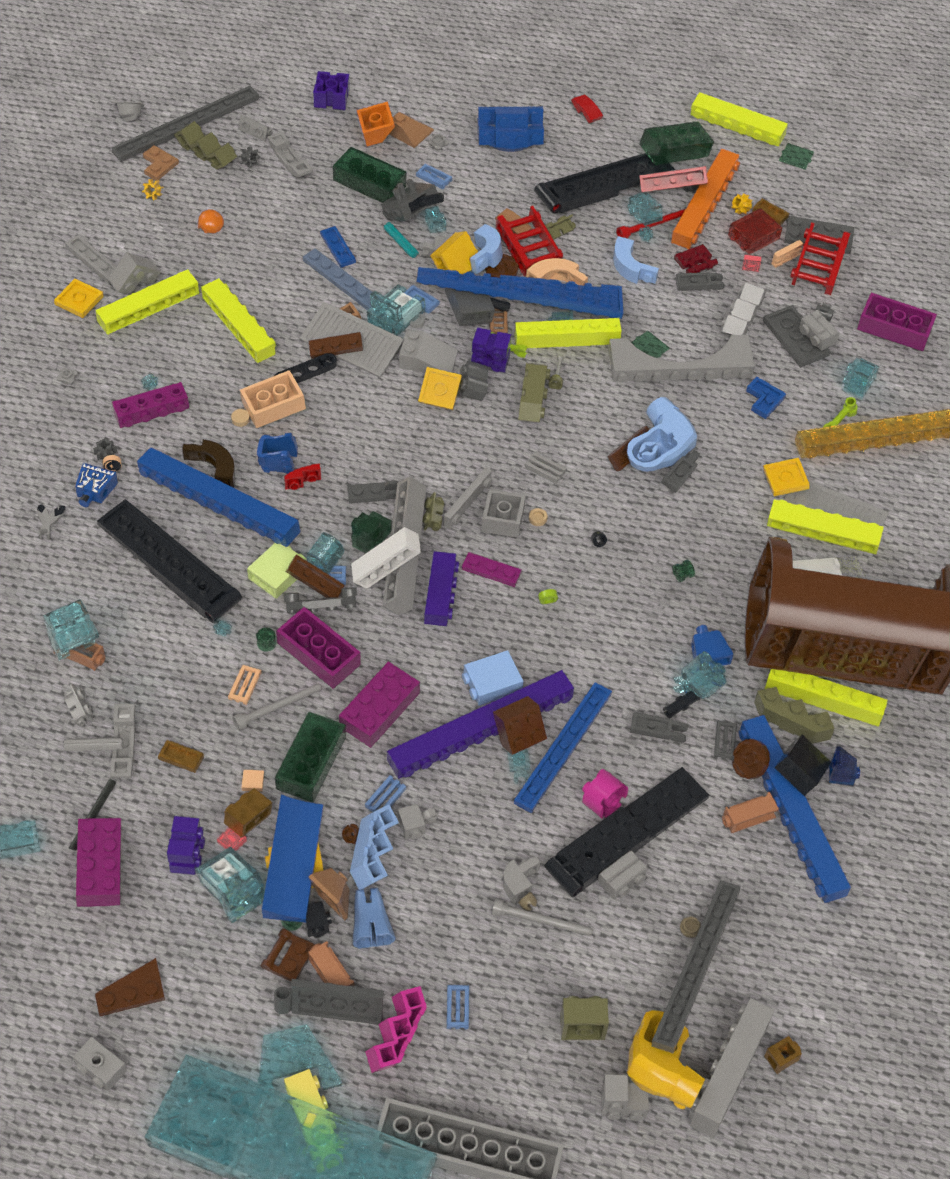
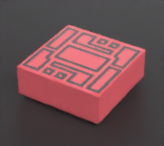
(751, 263)
(231, 839)

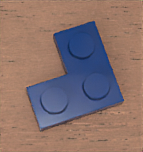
(768, 397)

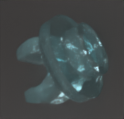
(683, 687)

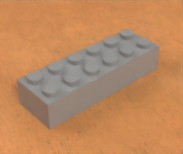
(730, 1067)

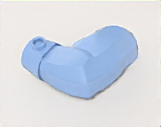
(666, 441)

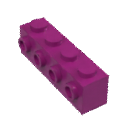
(150, 405)

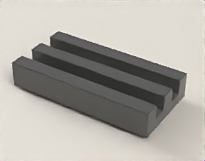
(723, 754)

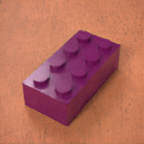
(896, 321)
(318, 647)
(379, 704)
(98, 862)

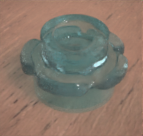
(646, 233)
(149, 381)
(222, 628)

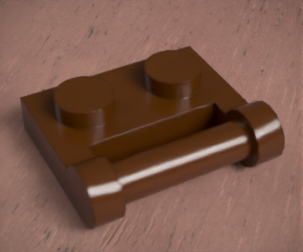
(294, 959)

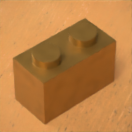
(247, 812)

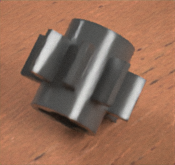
(253, 156)
(826, 311)
(104, 448)

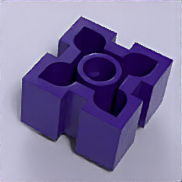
(331, 90)
(491, 349)
(185, 845)

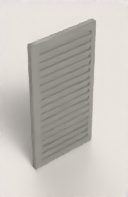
(378, 344)
(834, 502)

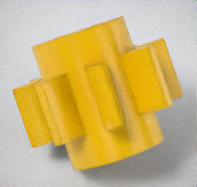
(147, 189)
(742, 203)

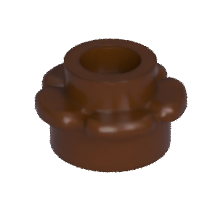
(347, 833)

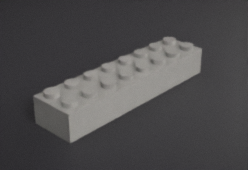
(470, 1145)

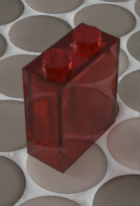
(755, 231)

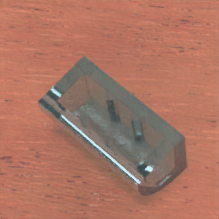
(325, 552)

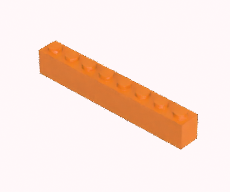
(705, 199)

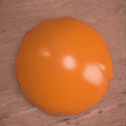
(210, 221)

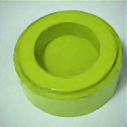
(548, 596)

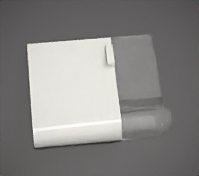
(840, 566)

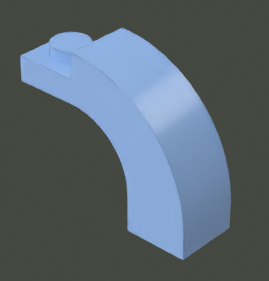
(491, 254)
(628, 266)

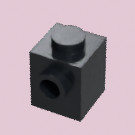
(317, 920)

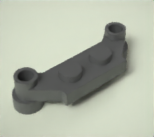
(348, 599)

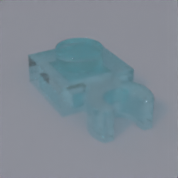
(519, 764)

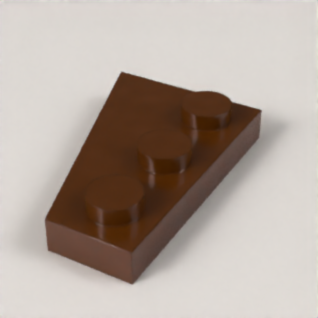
(132, 991)

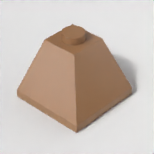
(409, 130)
(333, 890)

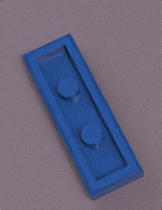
(338, 246)

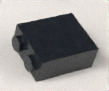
(803, 765)

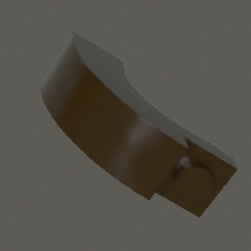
(215, 455)

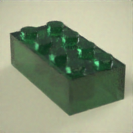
(676, 142)
(368, 174)
(310, 757)

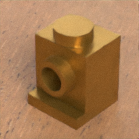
(787, 1047)

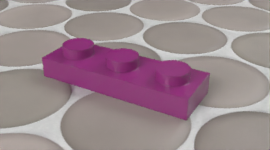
(491, 569)

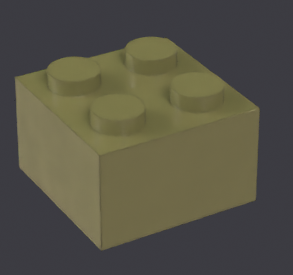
(584, 1018)

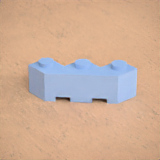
(370, 845)

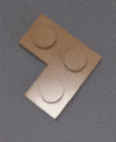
(161, 162)

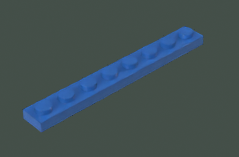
(562, 747)

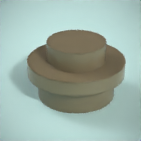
(690, 927)

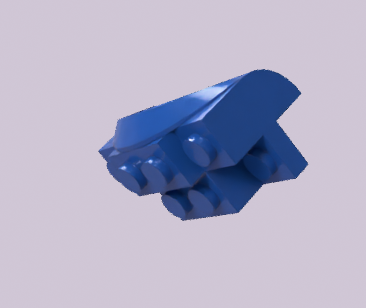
(511, 127)

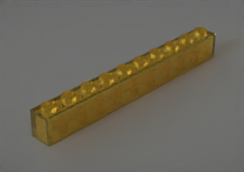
(873, 434)

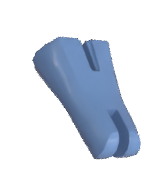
(371, 921)

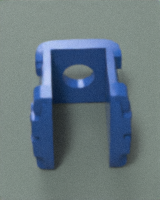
(277, 452)

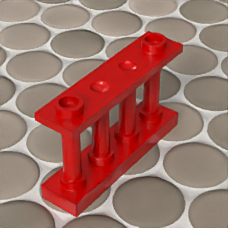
(516, 250)
(831, 269)

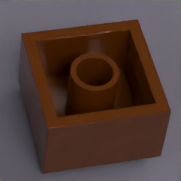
(520, 725)

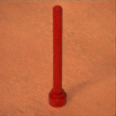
(625, 231)

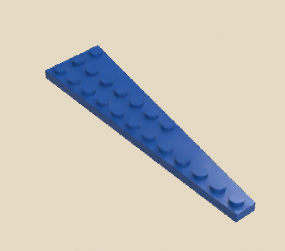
(595, 300)

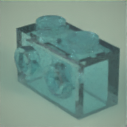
(645, 208)

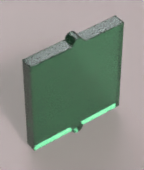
(796, 156)
(650, 344)

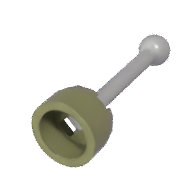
(556, 381)

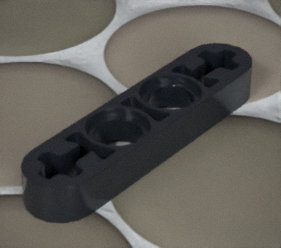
(306, 373)

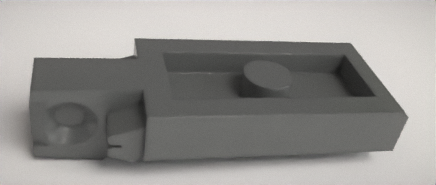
(680, 471)

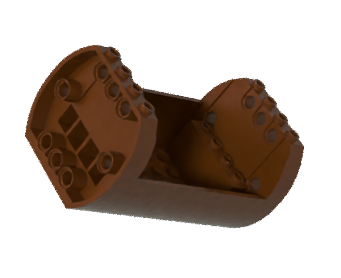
(847, 625)

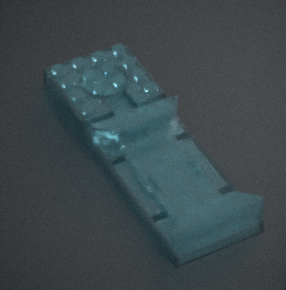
(260, 1134)

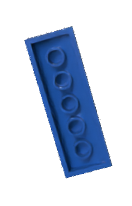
(292, 860)

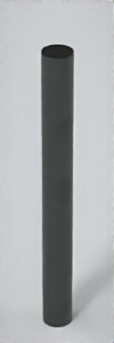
(96, 807)

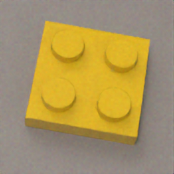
(78, 298)
(440, 388)
(786, 477)

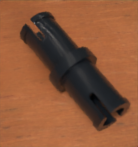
(681, 704)

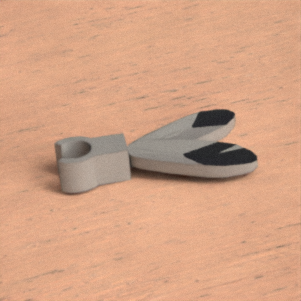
(48, 520)

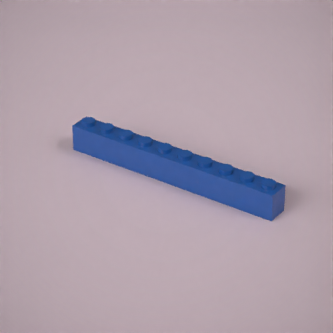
(219, 497)
(799, 818)

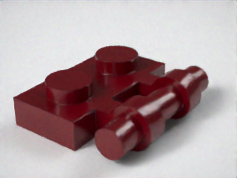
(694, 256)

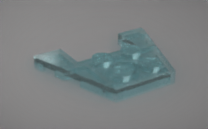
(292, 1053)

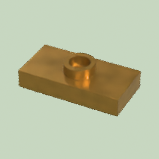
(772, 210)
(181, 756)

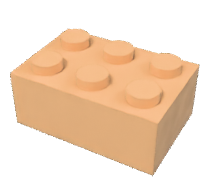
(272, 399)

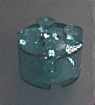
(704, 675)

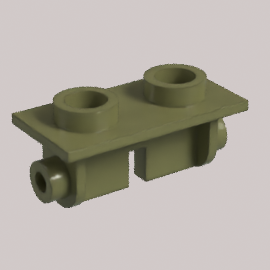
(563, 224)
(431, 519)

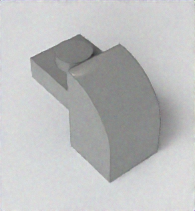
(515, 878)

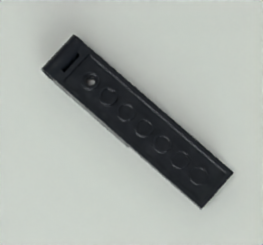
(596, 183)
(170, 561)
(625, 831)

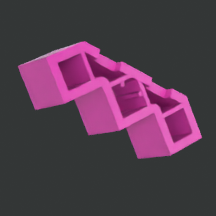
(397, 1030)

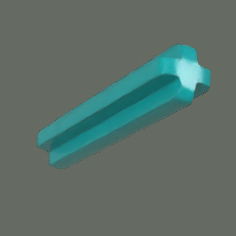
(401, 240)

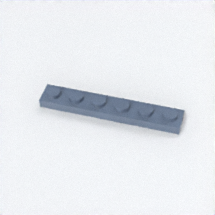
(339, 277)

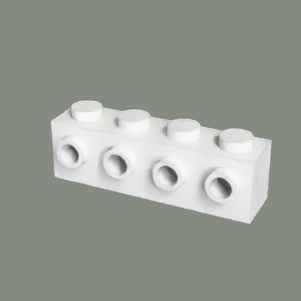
(386, 557)

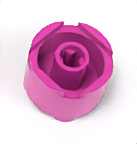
(604, 794)

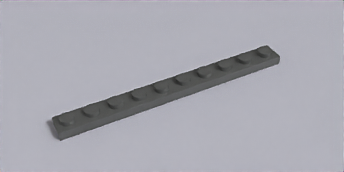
(200, 116)
(695, 967)

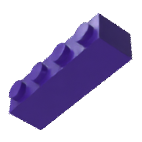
(440, 589)

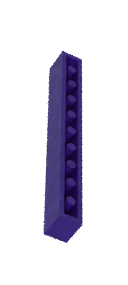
(473, 727)

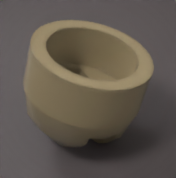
(527, 900)

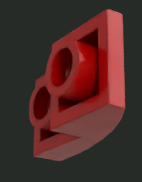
(586, 106)
(295, 479)

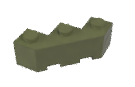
(205, 146)
(533, 392)
(793, 716)

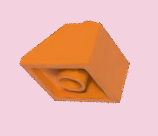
(376, 123)

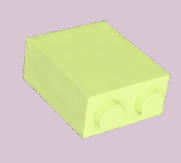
(270, 570)

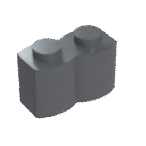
(474, 380)

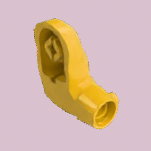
(660, 1070)

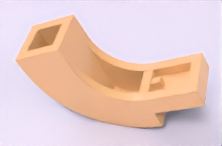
(557, 270)

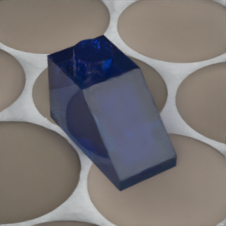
(843, 768)

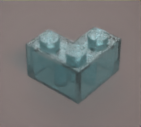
(859, 377)

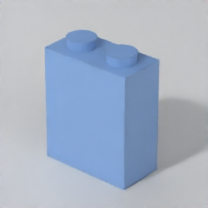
(492, 678)

